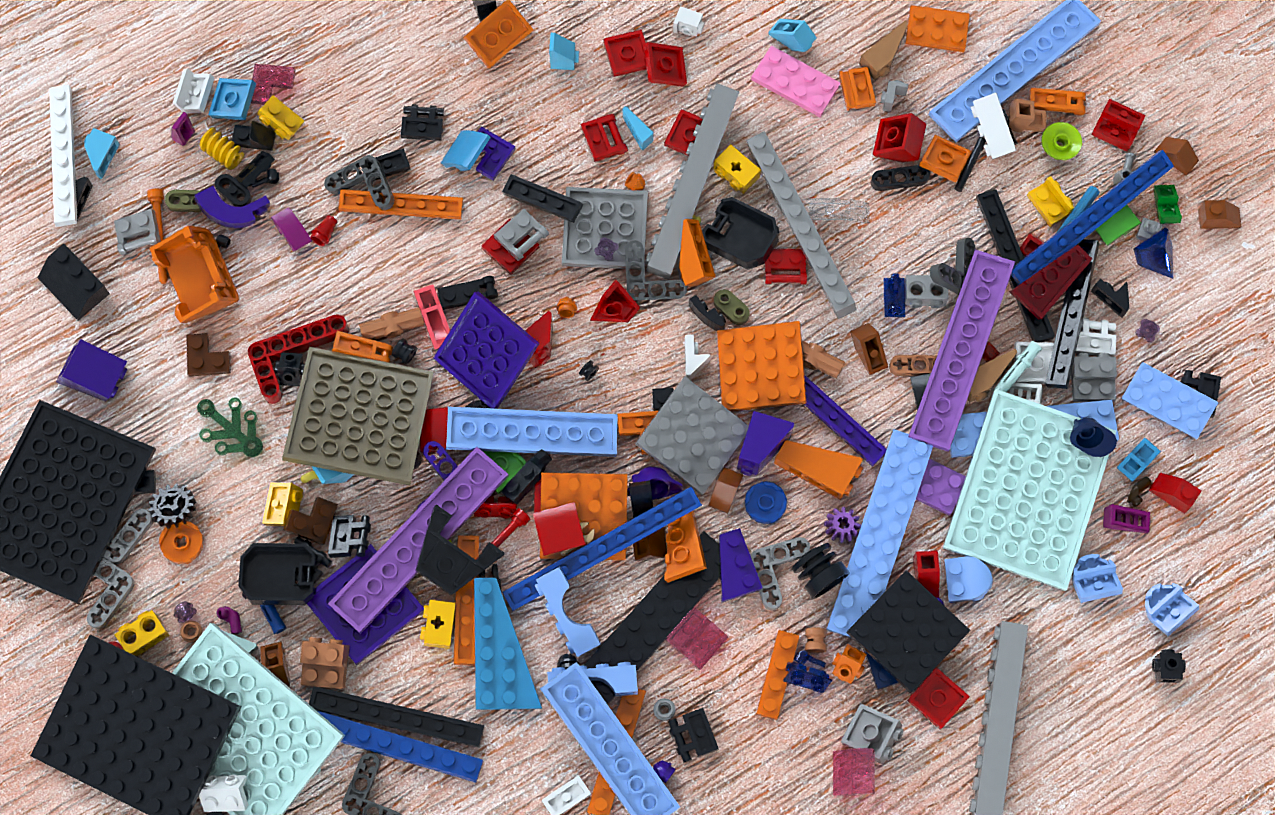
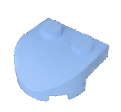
(1095, 578)
(967, 579)
(1169, 607)

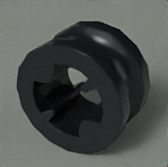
(589, 370)

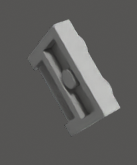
(135, 226)
(516, 230)

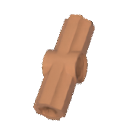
(392, 324)
(817, 358)

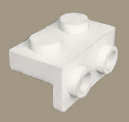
(193, 92)
(224, 793)

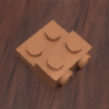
(324, 663)

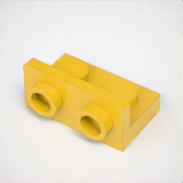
(280, 118)
(1051, 201)
(280, 500)

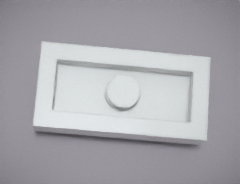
(566, 796)

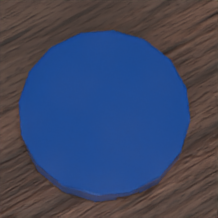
(765, 502)

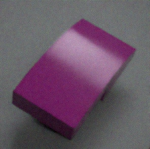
(291, 229)

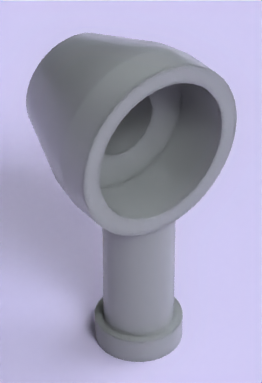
(1130, 157)

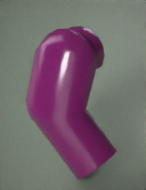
(232, 617)

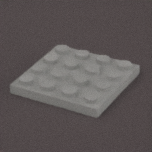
(608, 214)
(693, 435)

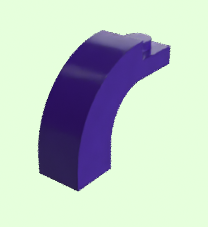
(227, 215)

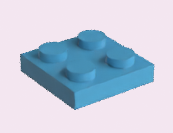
(232, 99)

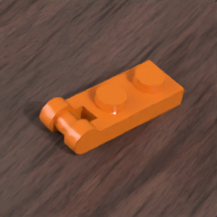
(1058, 100)
(361, 347)

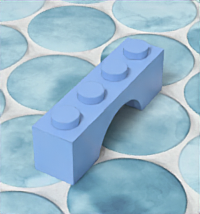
(580, 636)
(620, 678)

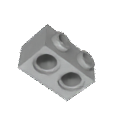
(924, 285)

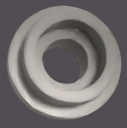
(664, 702)

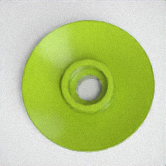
(1065, 134)

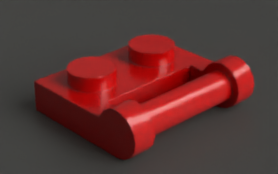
(597, 138)
(786, 261)

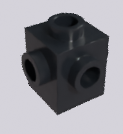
(290, 369)
(1168, 666)

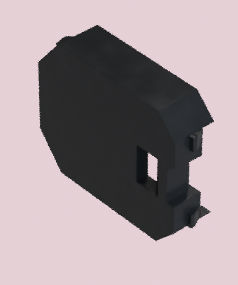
(748, 238)
(269, 574)

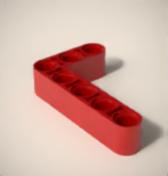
(287, 340)

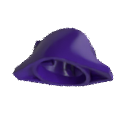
(661, 482)

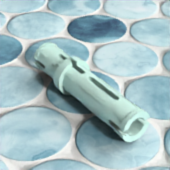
(1023, 361)

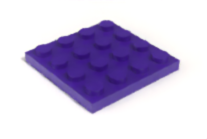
(486, 350)
(389, 622)

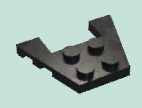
(446, 563)

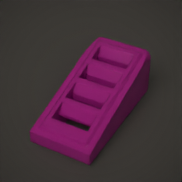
(182, 129)
(1112, 519)

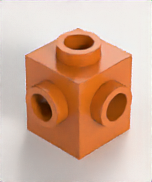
(849, 664)

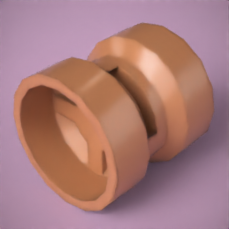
(816, 640)

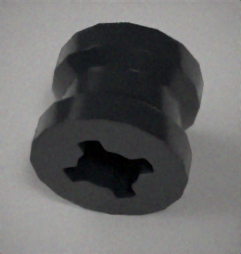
(404, 351)

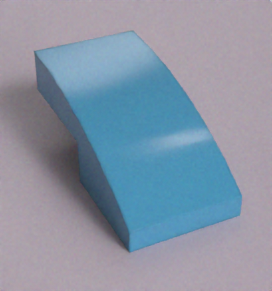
(1138, 459)

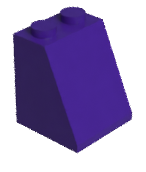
(92, 371)
(762, 442)

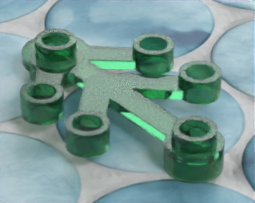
(232, 430)

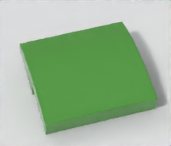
(1118, 225)

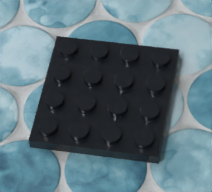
(908, 631)

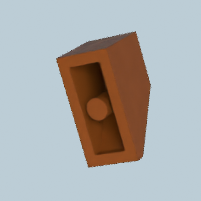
(1219, 214)
(869, 348)
(275, 661)

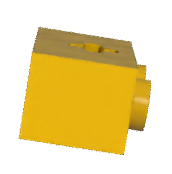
(734, 160)
(445, 613)

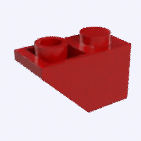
(927, 570)

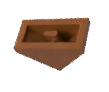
(1179, 153)
(725, 490)

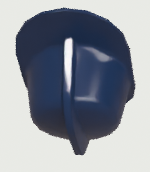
(1092, 437)

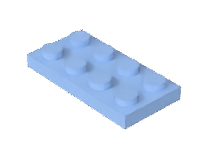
(1169, 400)

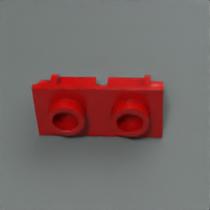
(502, 509)

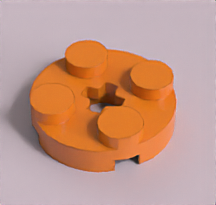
(182, 554)

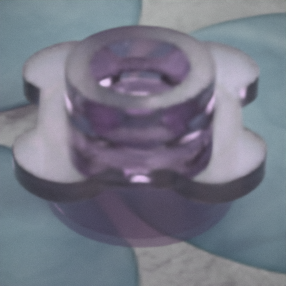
(606, 243)
(1153, 329)
(184, 611)

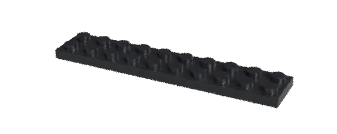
(656, 617)

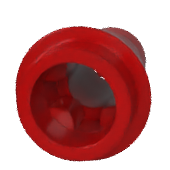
(323, 232)

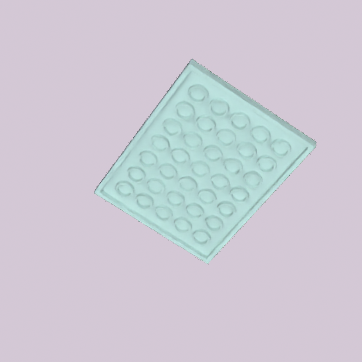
(1026, 492)
(276, 733)

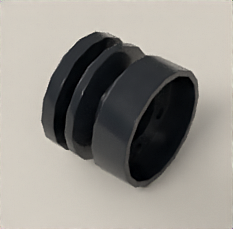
(820, 570)

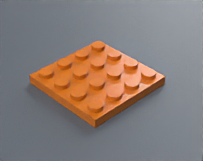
(761, 366)
(598, 500)

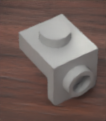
(894, 88)

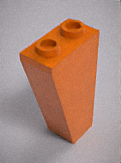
(820, 467)

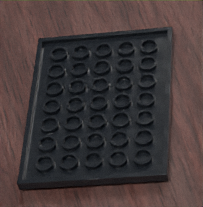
(65, 499)
(135, 730)

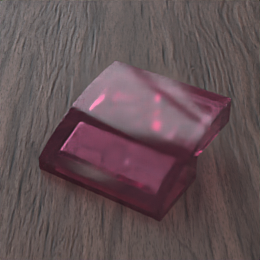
(696, 638)
(853, 772)

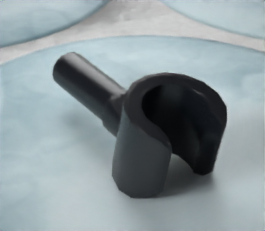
(272, 178)
(223, 241)

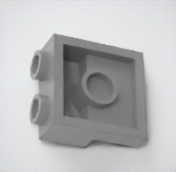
(1093, 378)
(873, 730)

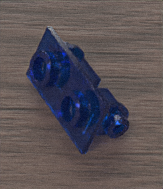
(894, 296)
(813, 680)

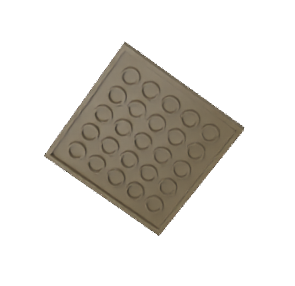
(358, 416)

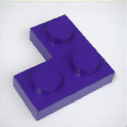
(496, 155)

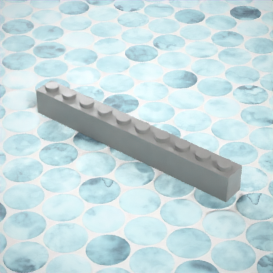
(692, 181)
(801, 225)
(999, 719)

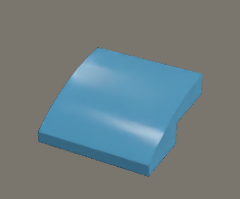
(465, 150)

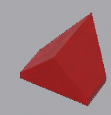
(615, 305)

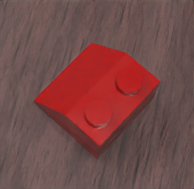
(900, 138)
(542, 333)

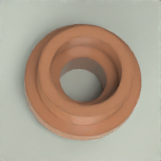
(185, 629)

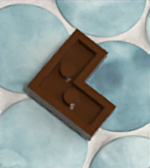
(202, 362)
(314, 526)

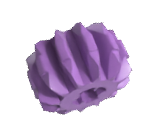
(848, 530)

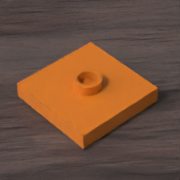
(945, 158)

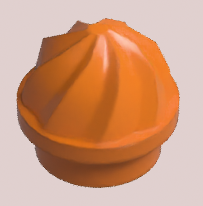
(635, 182)
(566, 307)

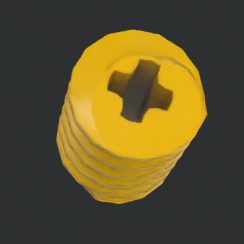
(221, 149)

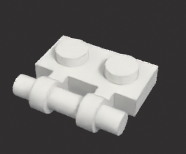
(1097, 342)

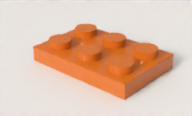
(937, 28)
(498, 33)

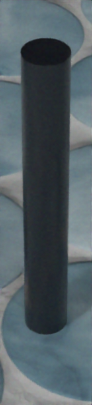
(970, 164)

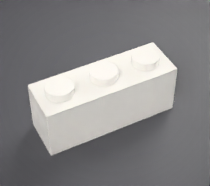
(993, 126)

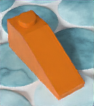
(694, 256)

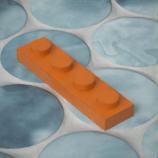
(774, 687)

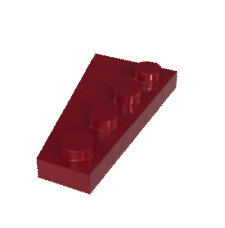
(1048, 284)

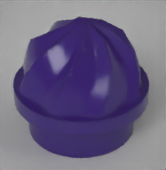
(664, 770)

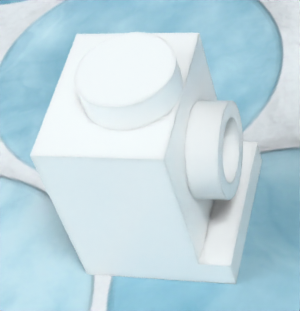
(688, 22)

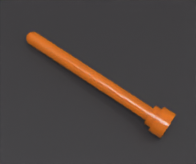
(155, 197)

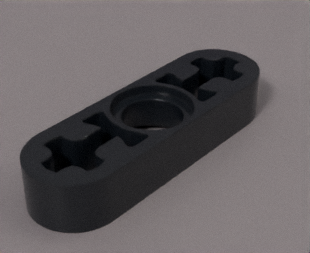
(884, 174)

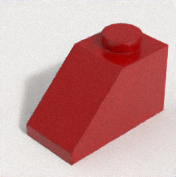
(1175, 491)

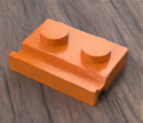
(857, 88)

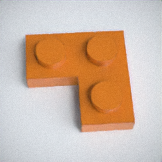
(634, 423)

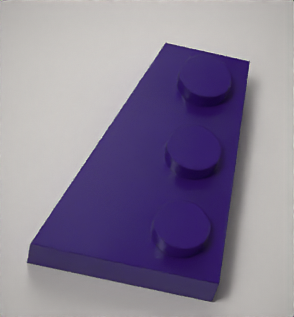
(737, 568)

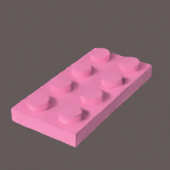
(795, 81)

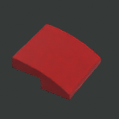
(1118, 125)
(434, 428)
(559, 528)

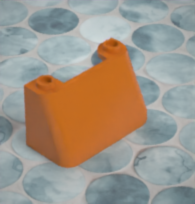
(195, 272)

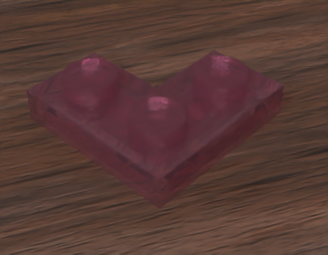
(268, 77)

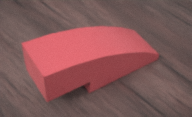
(432, 314)

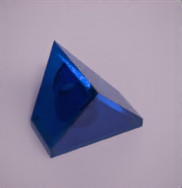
(1156, 253)

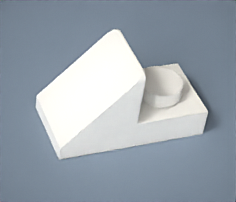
(694, 363)

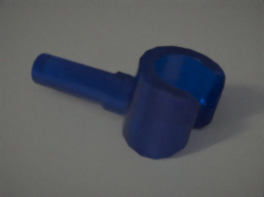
(803, 656)

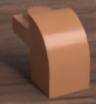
(1024, 116)

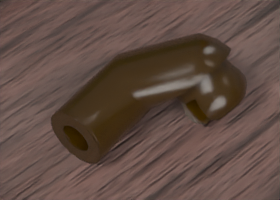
(1137, 489)

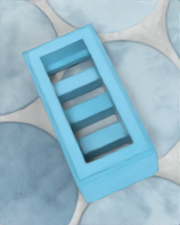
(641, 132)

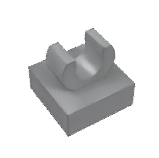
(1148, 229)

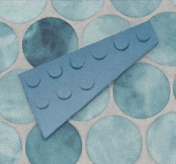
(500, 667)

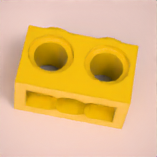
(144, 639)

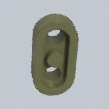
(186, 198)
(730, 307)

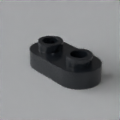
(234, 191)

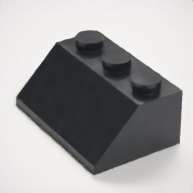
(72, 282)

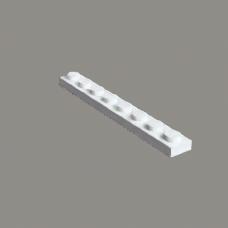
(63, 156)

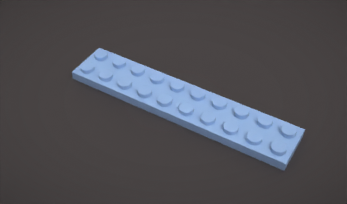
(1016, 65)
(881, 530)

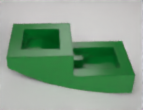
(1166, 204)

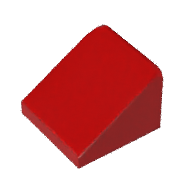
(1030, 244)

